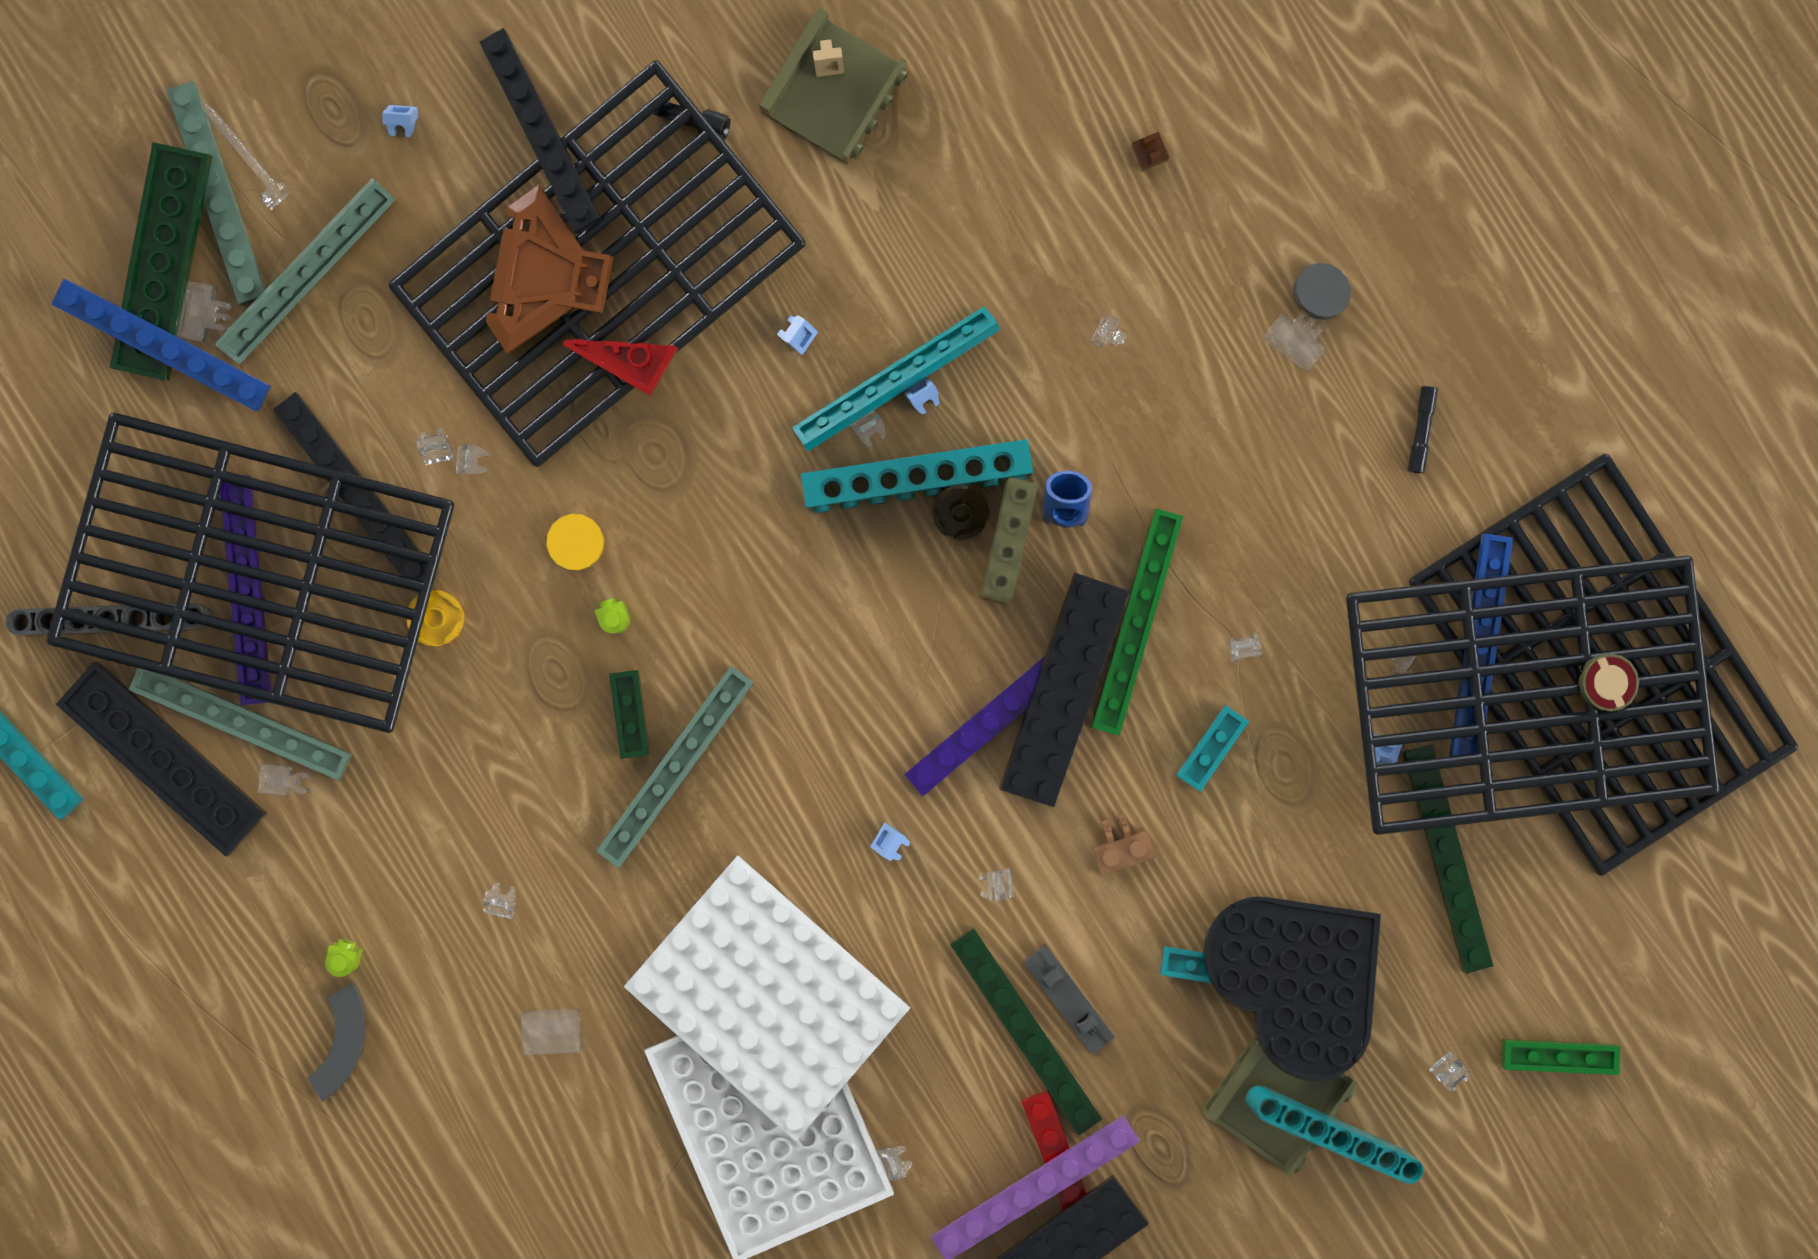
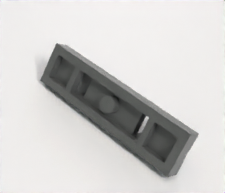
(1068, 998)

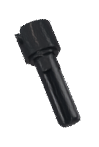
(719, 121)

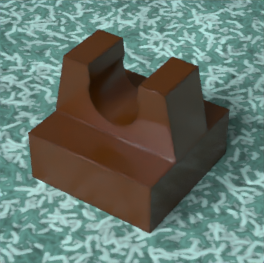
(1150, 151)

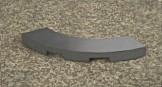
(347, 1043)

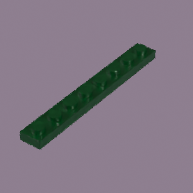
(1451, 870)
(1026, 1031)

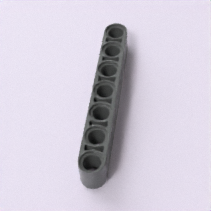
(39, 620)

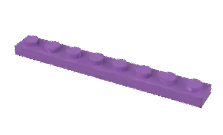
(1035, 1188)

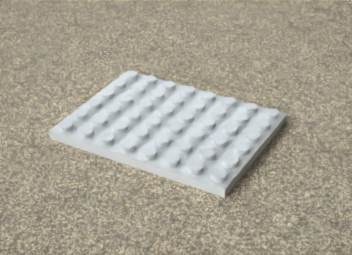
(767, 998)
(751, 1170)

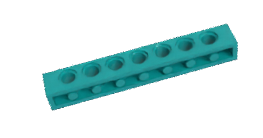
(815, 482)

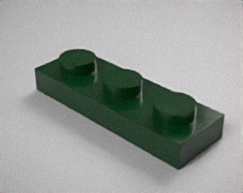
(629, 714)

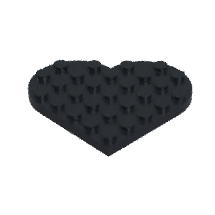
(1303, 977)

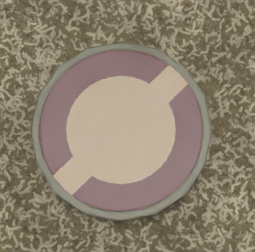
(1609, 682)

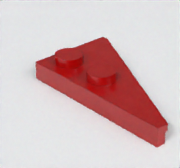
(634, 363)

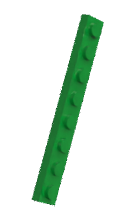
(1137, 621)

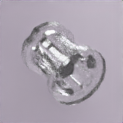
(1244, 647)

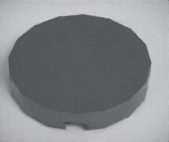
(1322, 291)

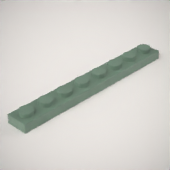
(219, 196)
(305, 271)
(242, 722)
(675, 767)

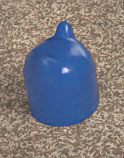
(1067, 499)

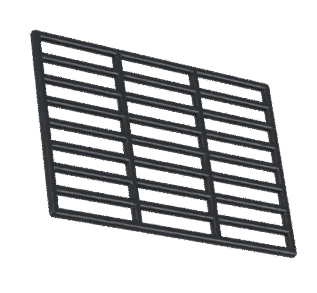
(638, 228)
(196, 558)
(1657, 695)
(1479, 700)

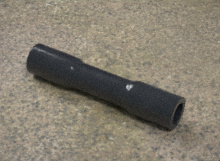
(1420, 447)

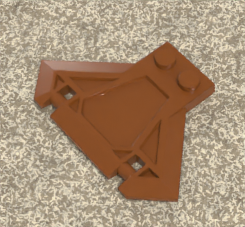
(542, 272)

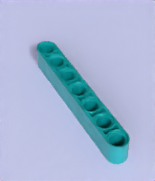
(1324, 1129)

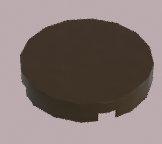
(960, 511)

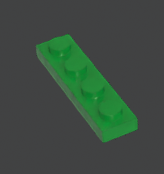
(1560, 1057)

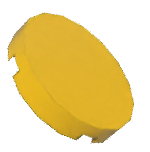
(575, 542)
(442, 619)

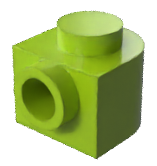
(613, 616)
(342, 958)

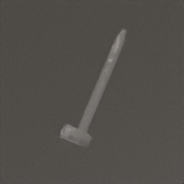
(276, 191)

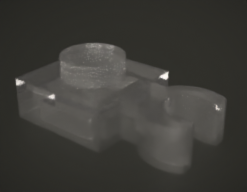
(279, 780)

